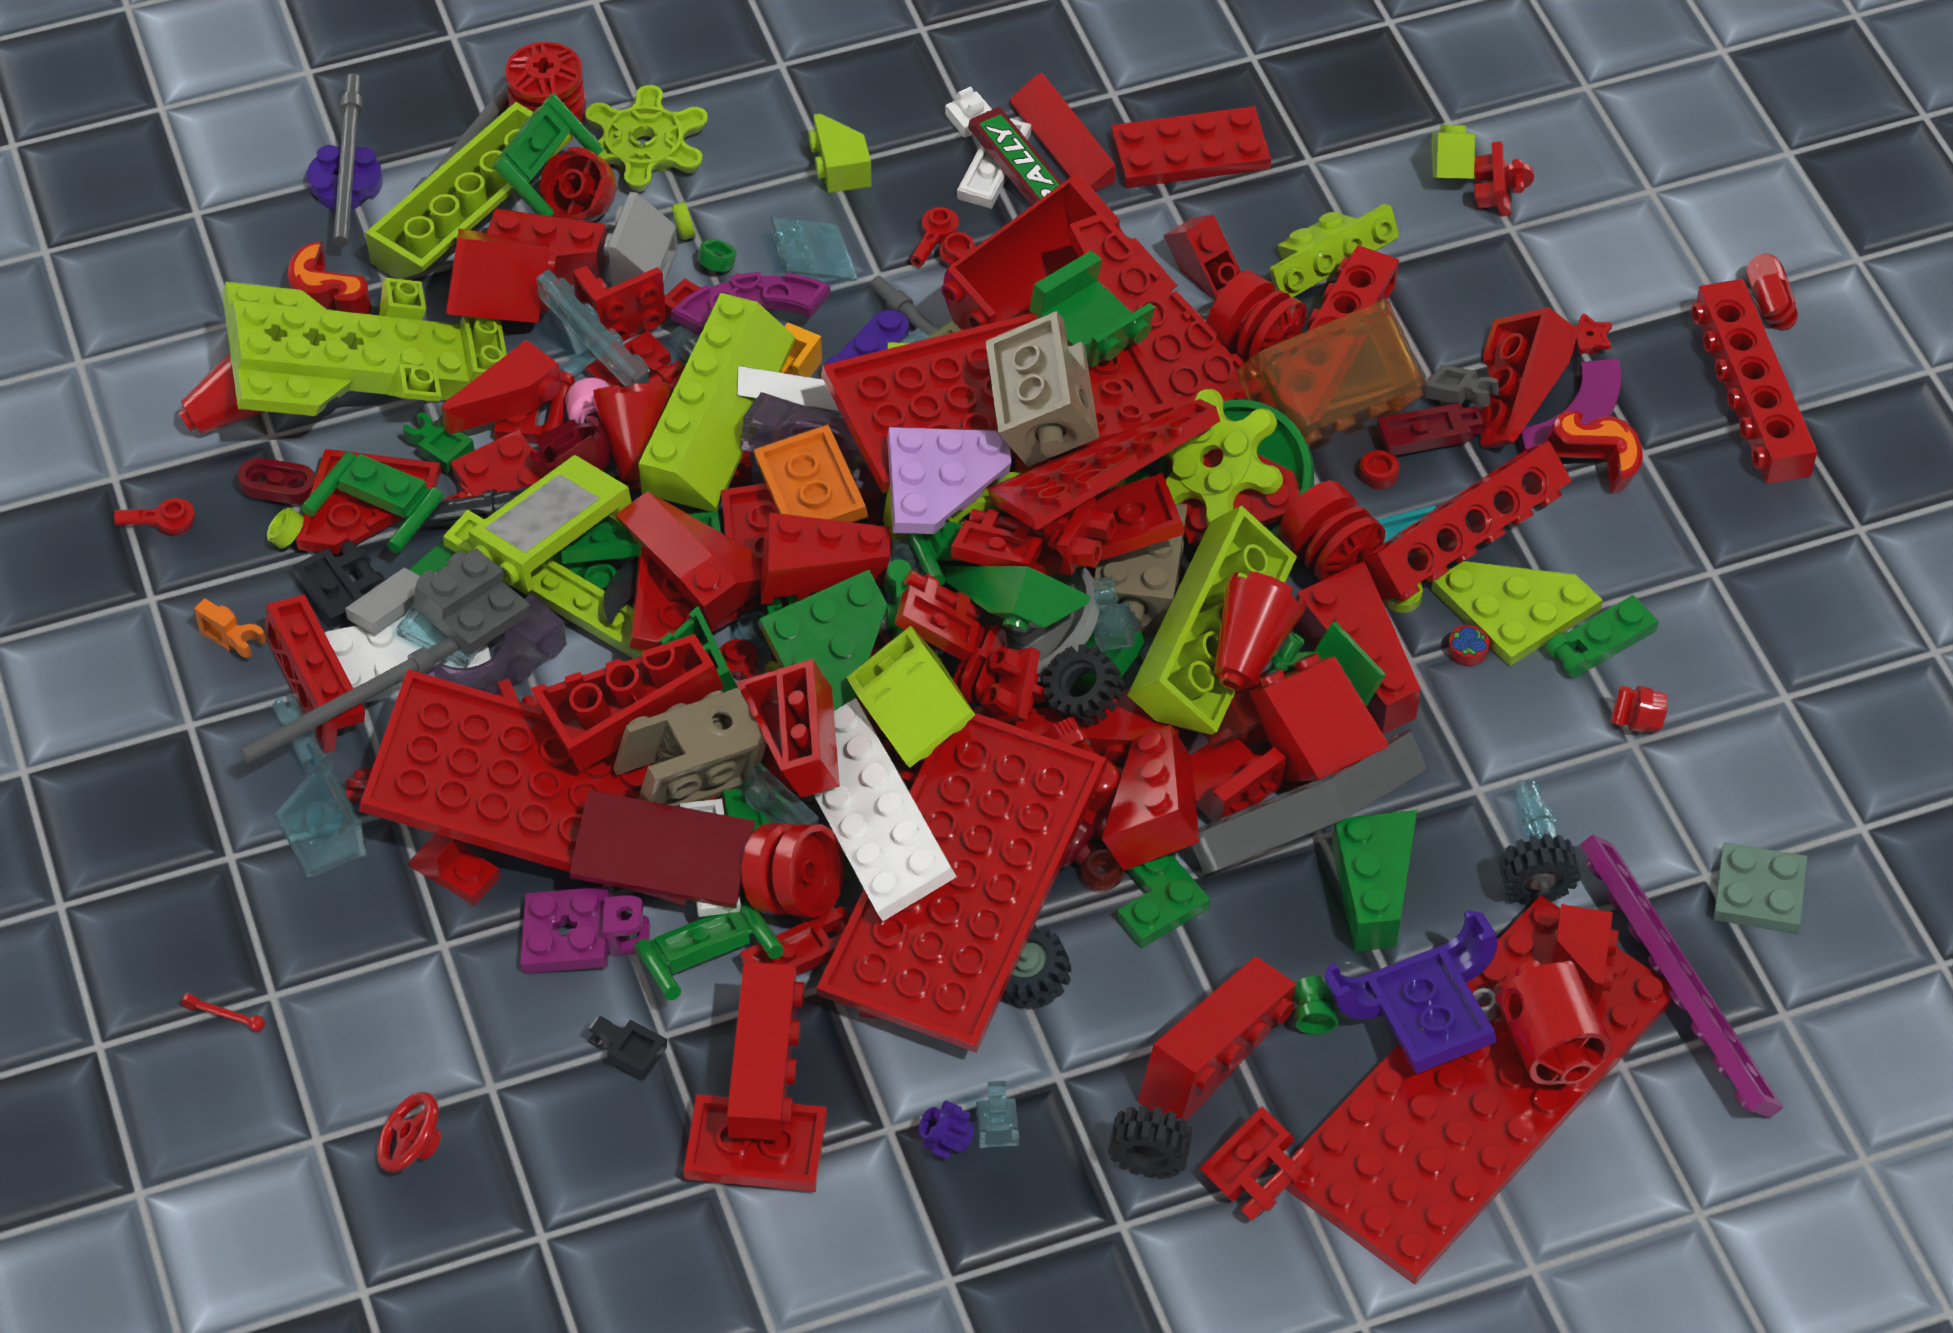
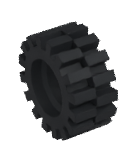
(1069, 670)
(1150, 1142)

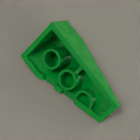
(1016, 594)

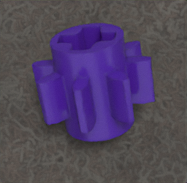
(946, 1129)

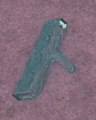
(586, 325)

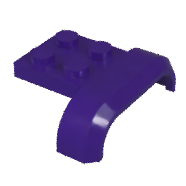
(1427, 996)

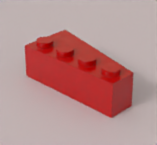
(1357, 607)
(764, 1051)

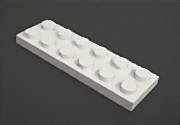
(880, 820)

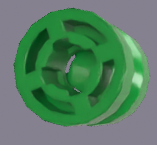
(1316, 1009)

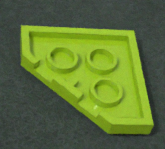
(1516, 605)

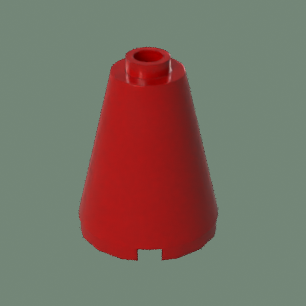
(214, 401)
(629, 422)
(1253, 627)

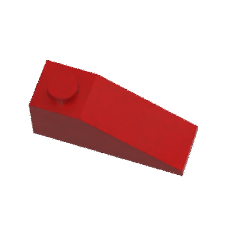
(506, 389)

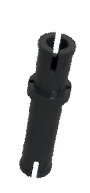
(482, 505)

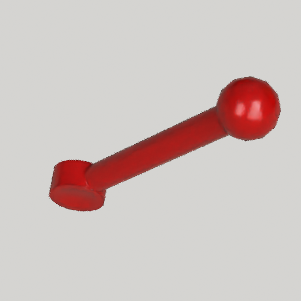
(191, 1002)

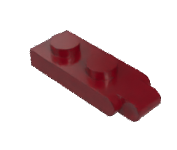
(1429, 428)

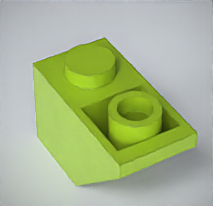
(1453, 152)
(842, 155)

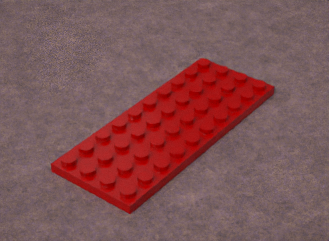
(1431, 1149)

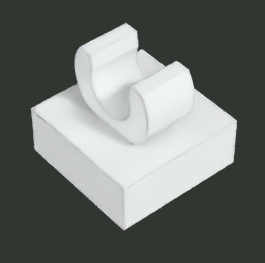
(967, 106)

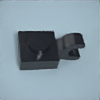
(630, 1048)

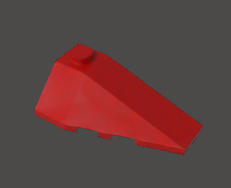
(695, 557)

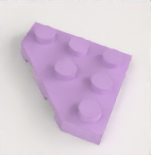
(940, 473)

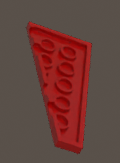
(1181, 343)
(1073, 479)

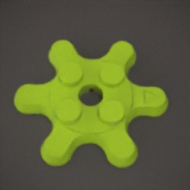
(647, 119)
(1239, 466)

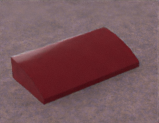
(661, 849)

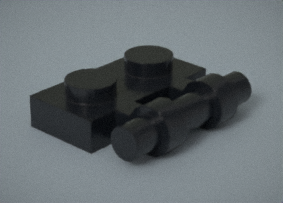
(328, 582)

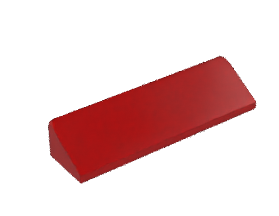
(1063, 133)

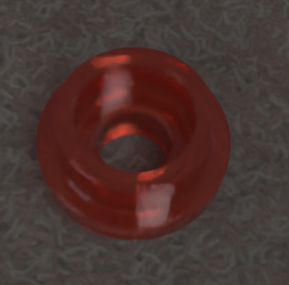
(1098, 861)

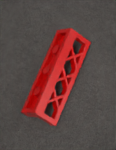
(309, 663)

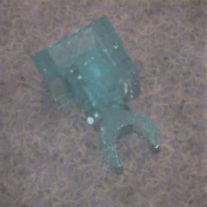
(1116, 622)
(997, 1118)

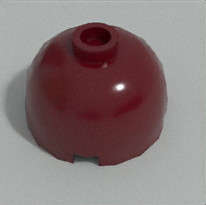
(570, 439)

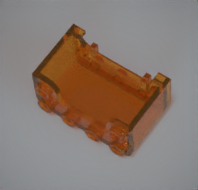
(1337, 372)

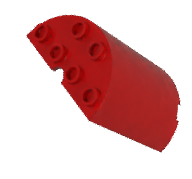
(1000, 273)

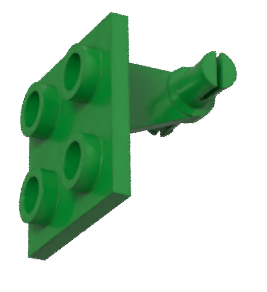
(1357, 665)

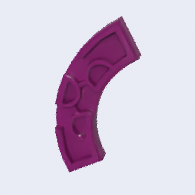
(785, 293)
(1595, 398)

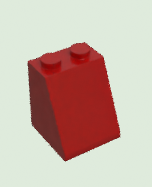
(498, 277)
(1316, 719)

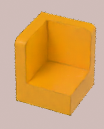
(805, 354)

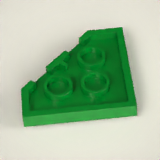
(832, 629)

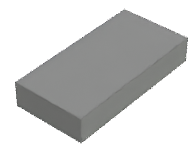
(384, 602)

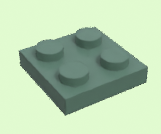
(1760, 888)

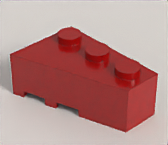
(572, 241)
(815, 553)

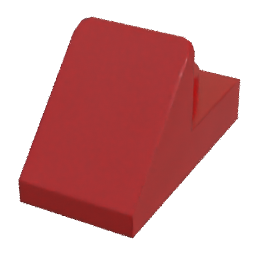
(455, 868)

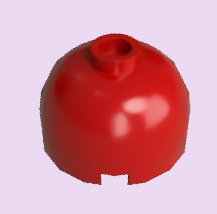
(578, 185)

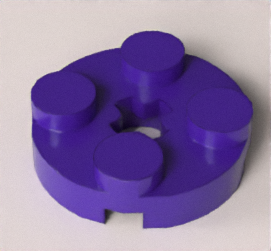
(324, 171)

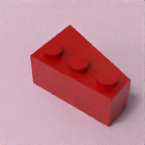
(797, 723)
(1153, 802)

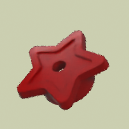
(1599, 340)

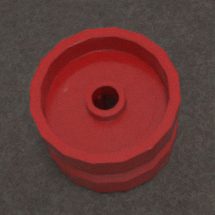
(793, 869)

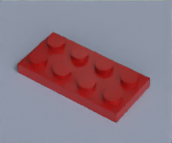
(1190, 147)
(1142, 518)

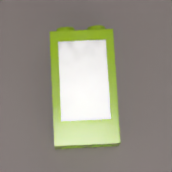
(548, 518)

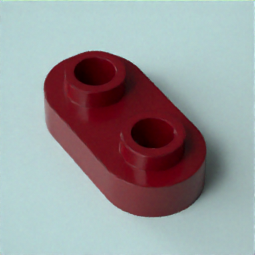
(281, 480)

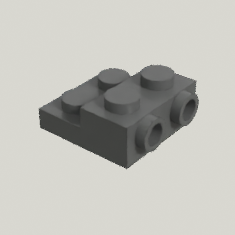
(469, 600)

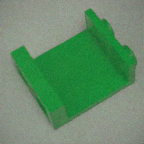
(1090, 310)

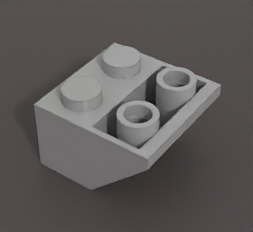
(639, 241)

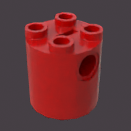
(1553, 1022)

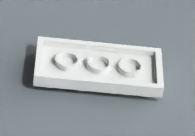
(370, 655)

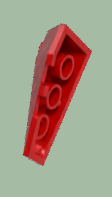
(1527, 359)

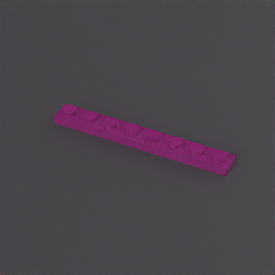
(1687, 988)

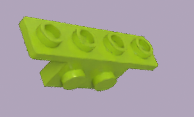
(1318, 250)

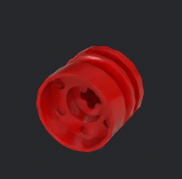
(543, 70)
(1254, 315)
(1329, 530)

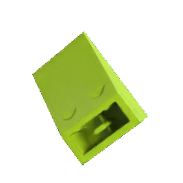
(911, 696)

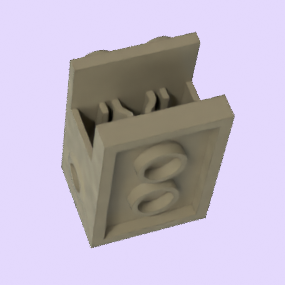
(1041, 390)
(1147, 578)
(694, 749)

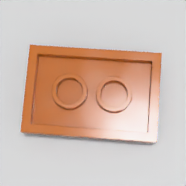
(810, 477)

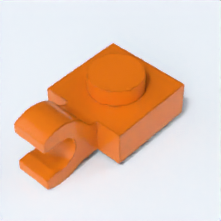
(221, 627)

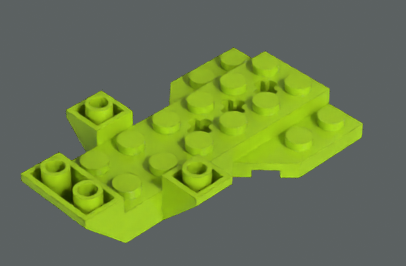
(301, 356)

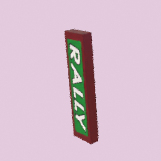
(1014, 154)

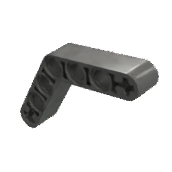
(1309, 805)

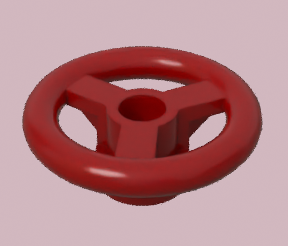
(415, 1137)

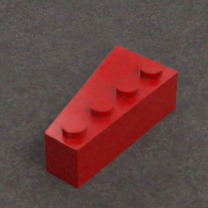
(596, 707)
(1215, 1039)

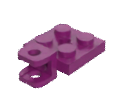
(597, 930)

